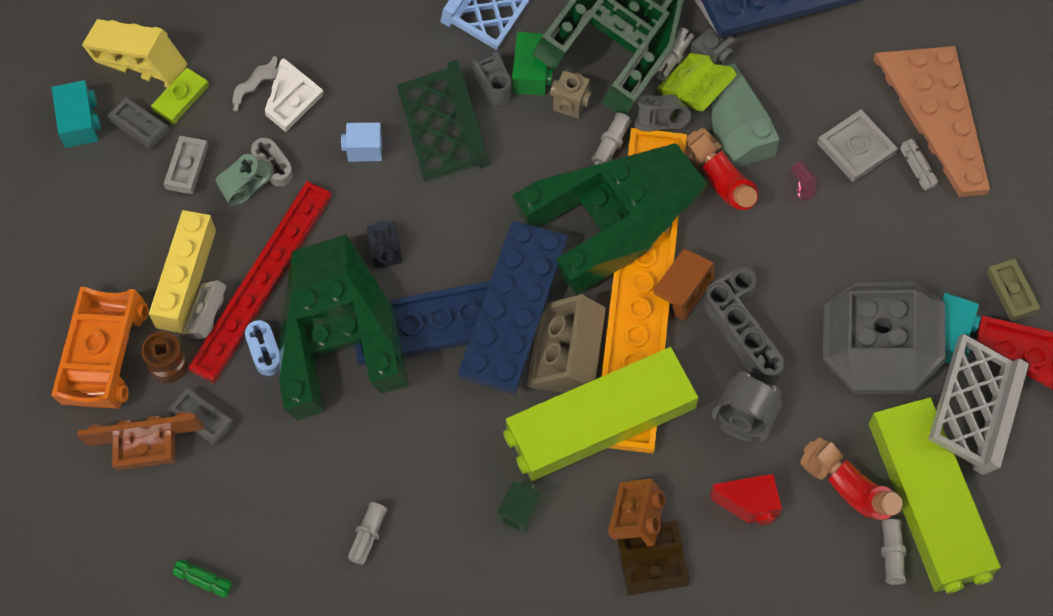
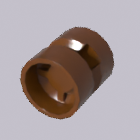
(164, 357)

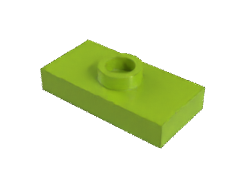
(180, 96)

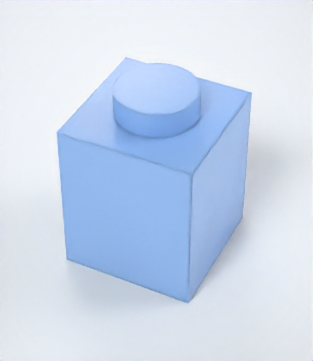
(362, 142)

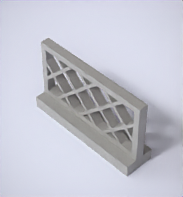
(998, 417)

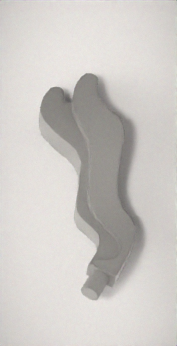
(260, 74)

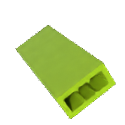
(600, 414)
(934, 498)

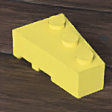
(135, 48)

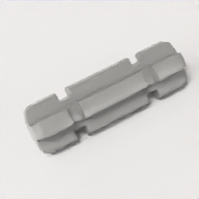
(919, 164)

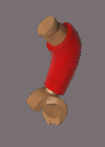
(719, 170)
(854, 487)

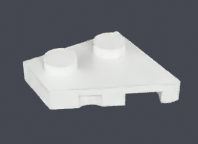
(291, 96)

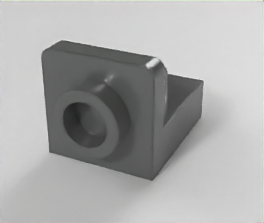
(716, 47)

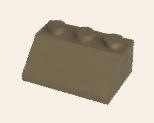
(566, 345)

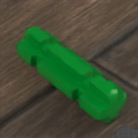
(202, 578)

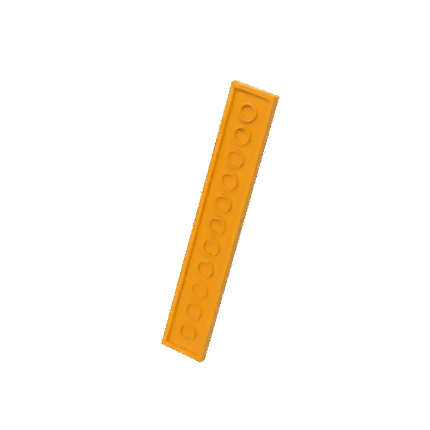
(636, 315)

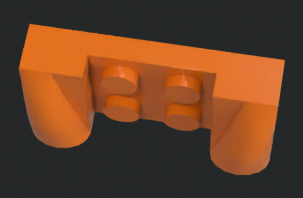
(97, 348)

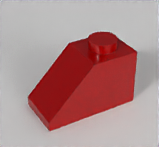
(749, 498)

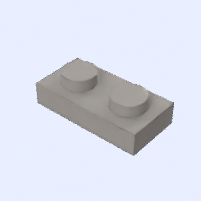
(186, 165)
(203, 310)

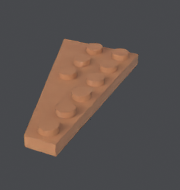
(939, 107)

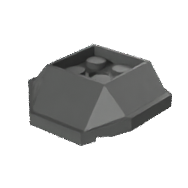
(884, 361)

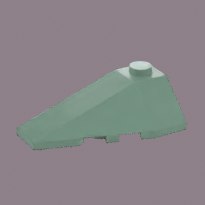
(742, 124)

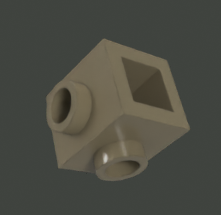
(571, 94)

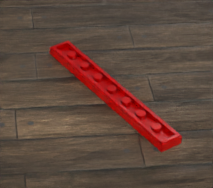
(259, 282)

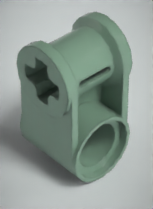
(240, 179)

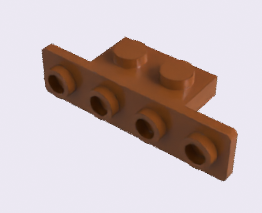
(143, 441)

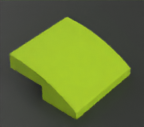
(697, 81)

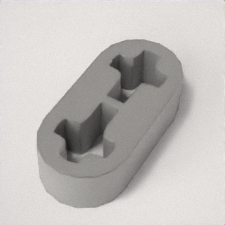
(277, 158)

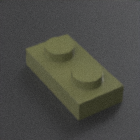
(1013, 290)

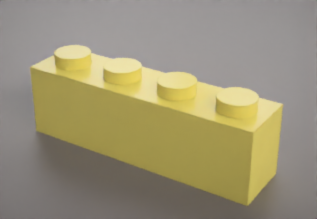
(182, 271)

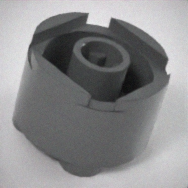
(747, 407)

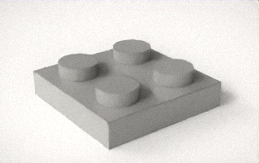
(857, 145)

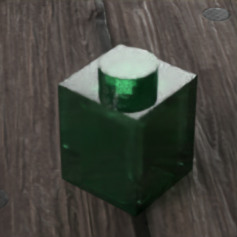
(519, 506)

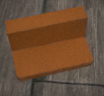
(685, 282)

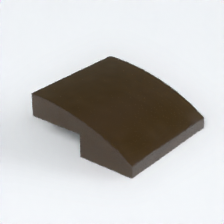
(655, 566)

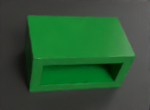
(529, 72)

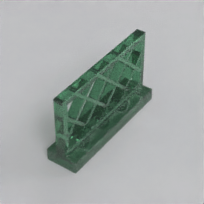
(462, 109)

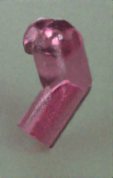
(807, 181)

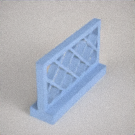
(455, 8)

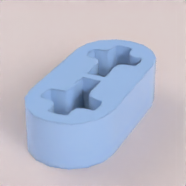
(257, 350)

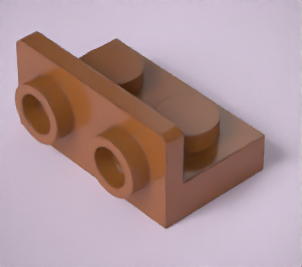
(637, 511)

